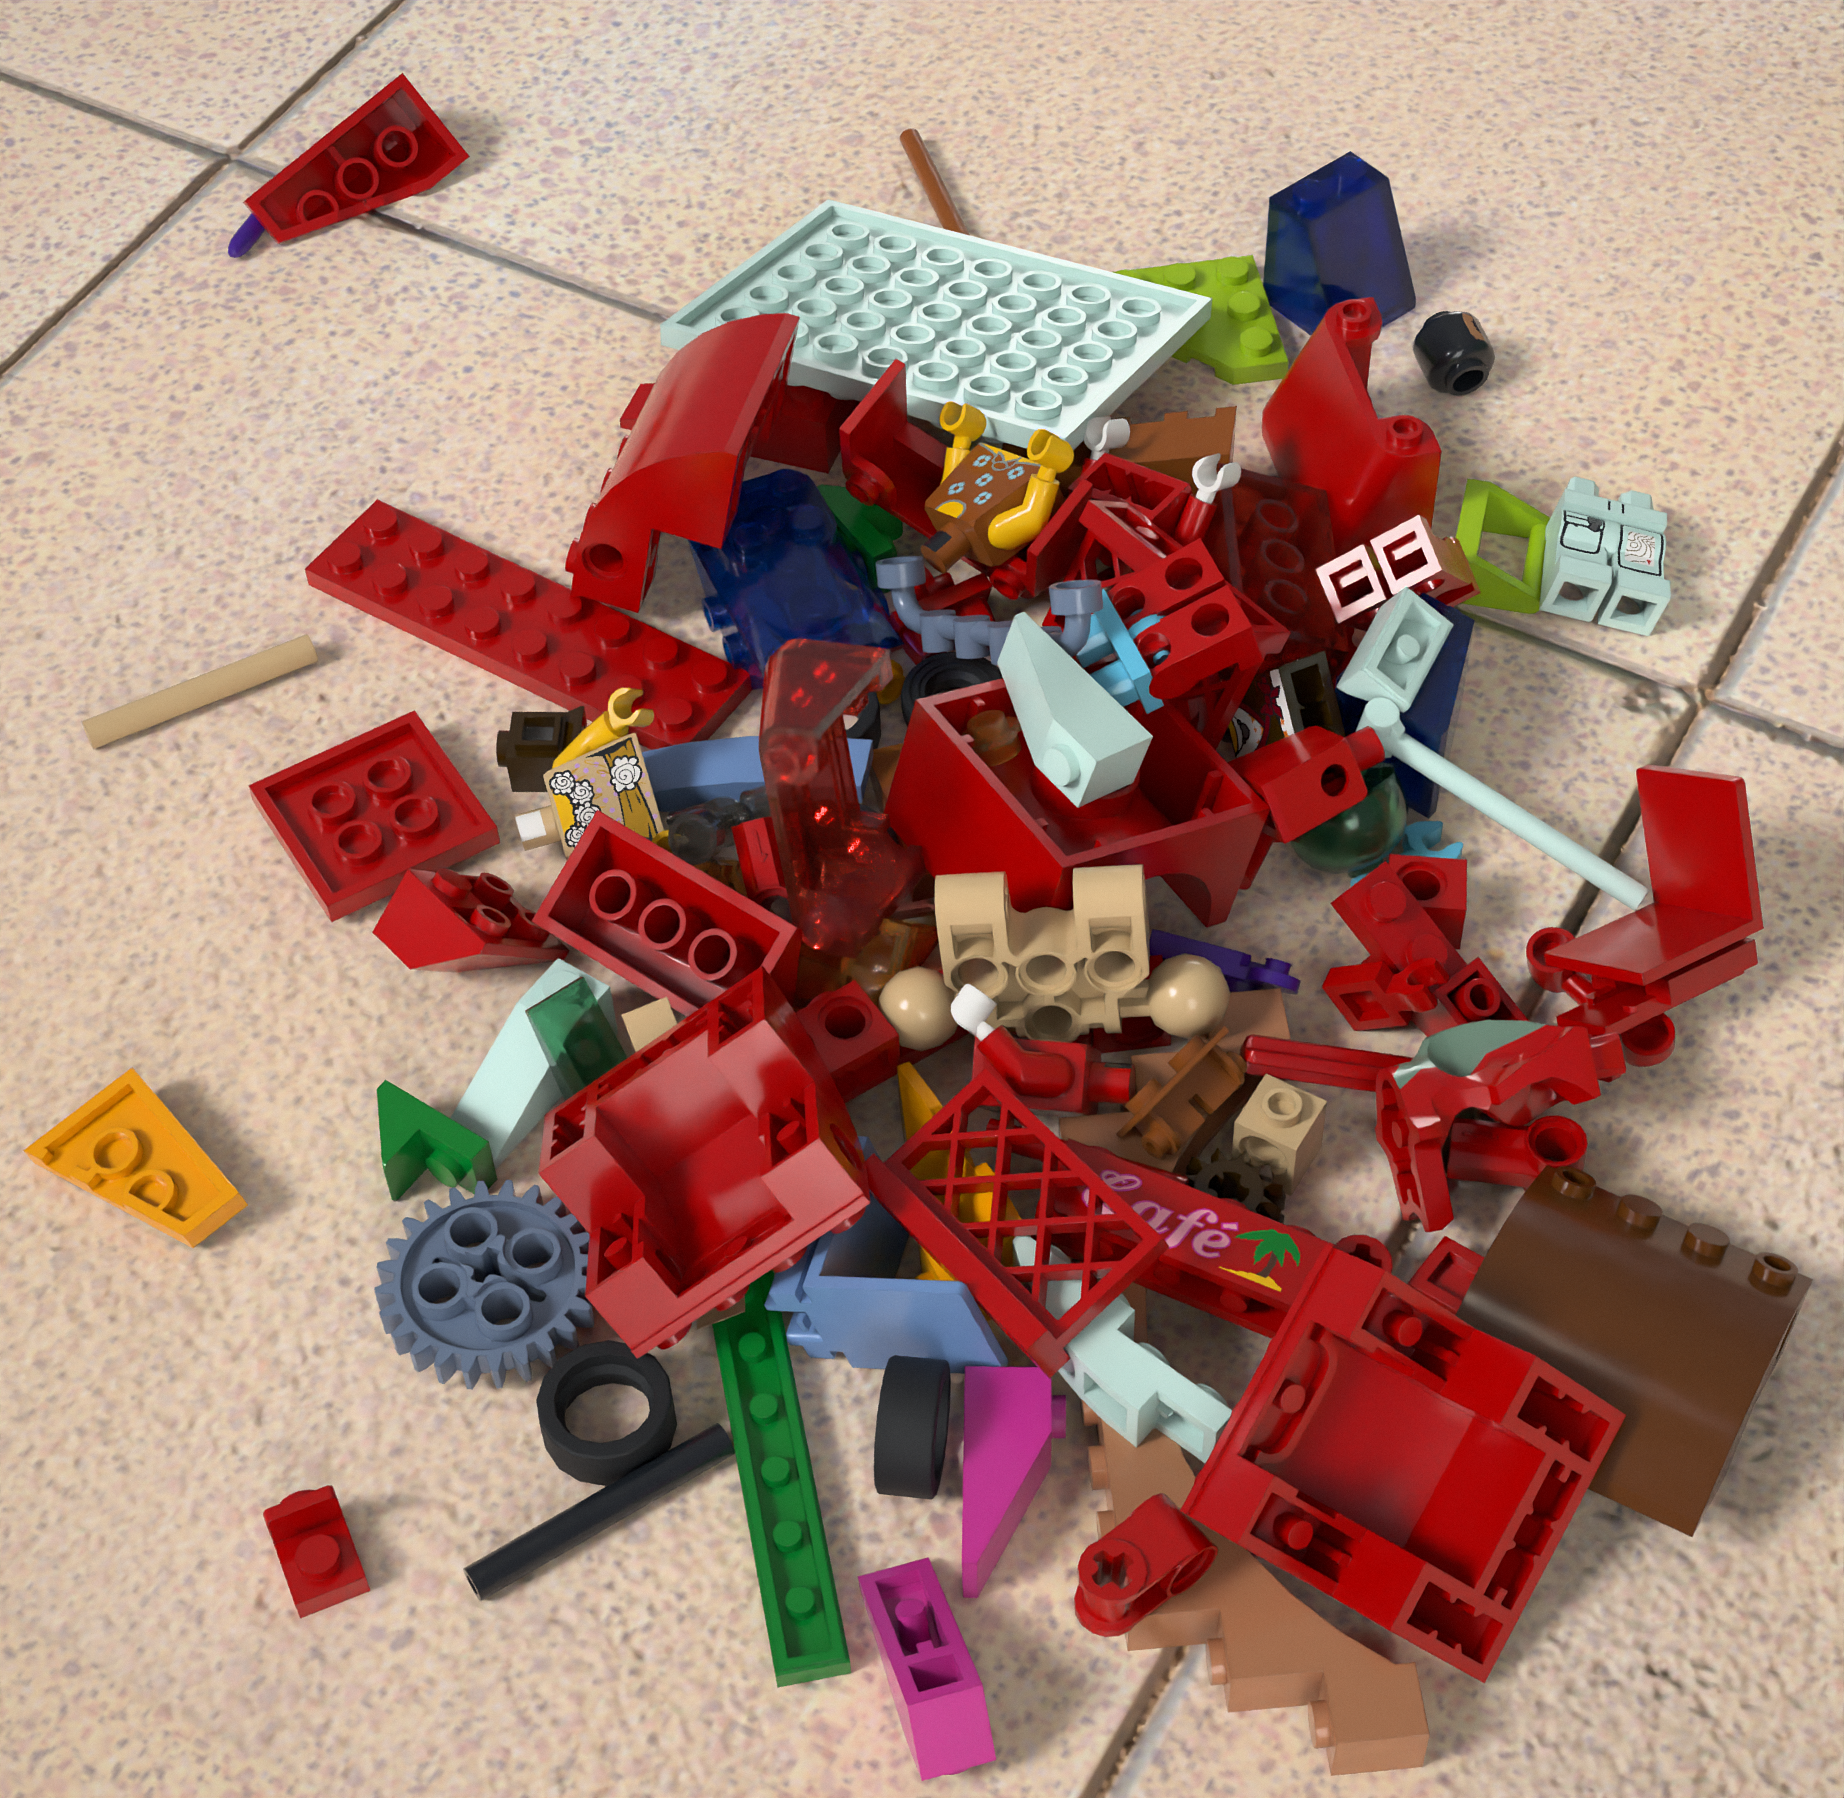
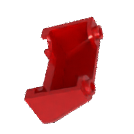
(1330, 437)

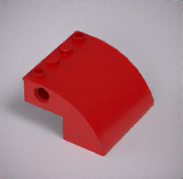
(684, 456)
(704, 1163)
(1404, 1462)

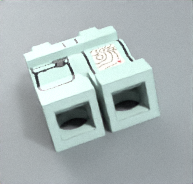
(1607, 553)

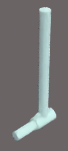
(1383, 718)

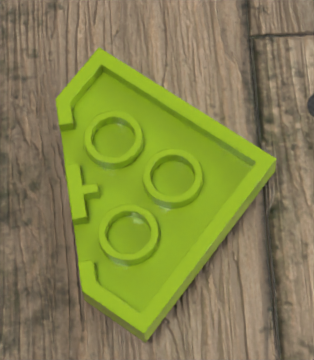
(1241, 333)

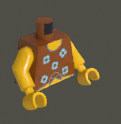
(990, 497)

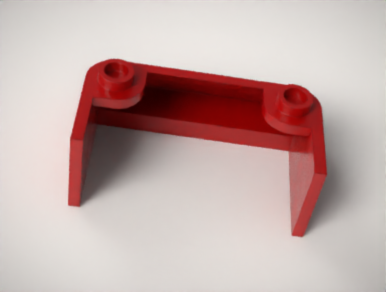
(901, 466)

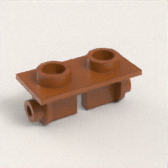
(1164, 1111)

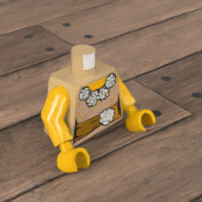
(600, 773)

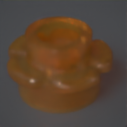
(994, 736)

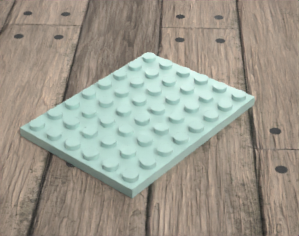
(968, 316)

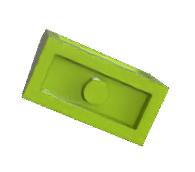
(1499, 512)

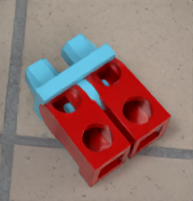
(1168, 630)

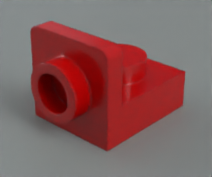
(315, 1550)

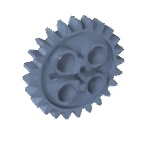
(486, 1284)

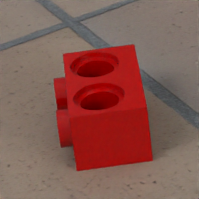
(858, 1061)

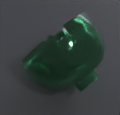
(1361, 834)

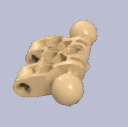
(1052, 966)

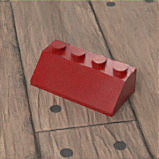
(663, 920)

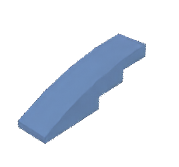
(724, 767)

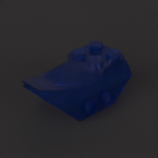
(787, 577)

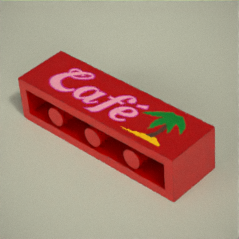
(1217, 1251)

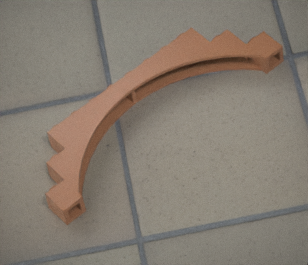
(1254, 1631)

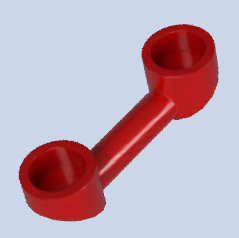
(1641, 1045)

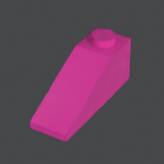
(1005, 1459)
(928, 1670)

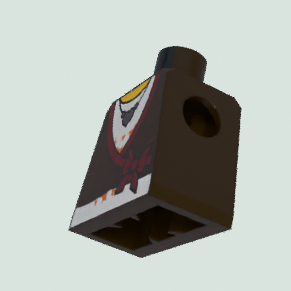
(1284, 704)

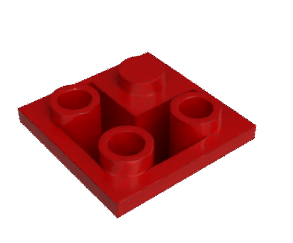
(462, 924)

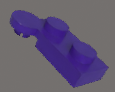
(1236, 966)

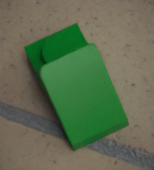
(863, 528)
(422, 1139)

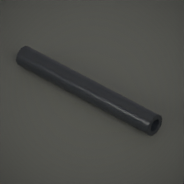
(598, 1511)

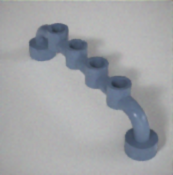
(975, 634)

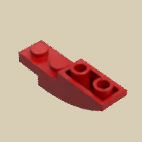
(1400, 932)

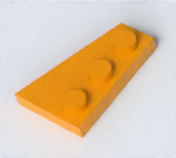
(141, 1161)

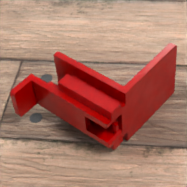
(1700, 911)

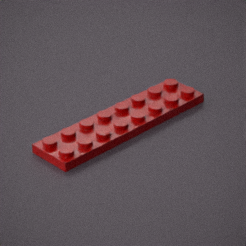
(525, 626)

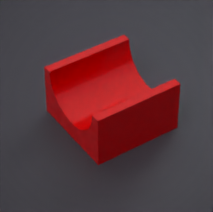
(1179, 818)

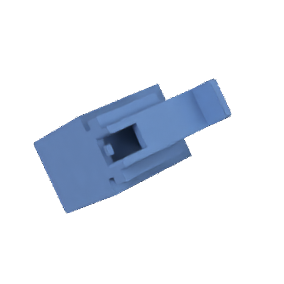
(854, 1305)

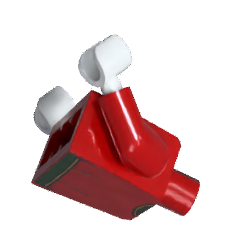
(1155, 495)
(1043, 1075)

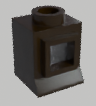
(535, 743)

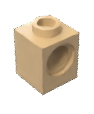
(1281, 1129)

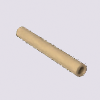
(199, 691)

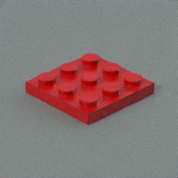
(372, 813)

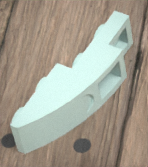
(1126, 1380)

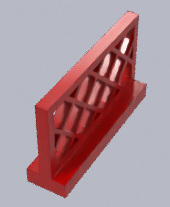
(1138, 544)
(963, 1256)

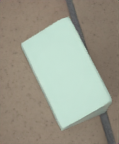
(1396, 651)

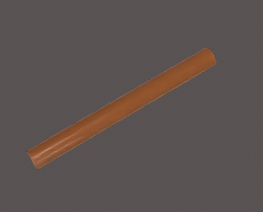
(932, 182)

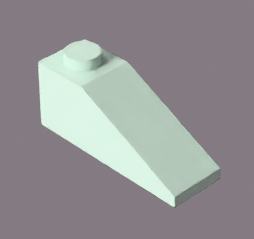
(1067, 718)
(515, 1080)

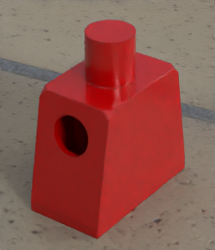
(1309, 777)

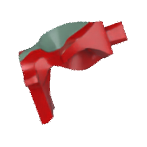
(1492, 1065)

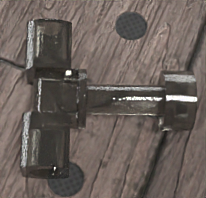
(705, 828)

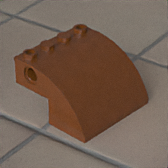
(1647, 1320)

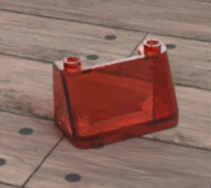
(834, 858)

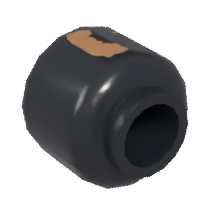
(1454, 352)

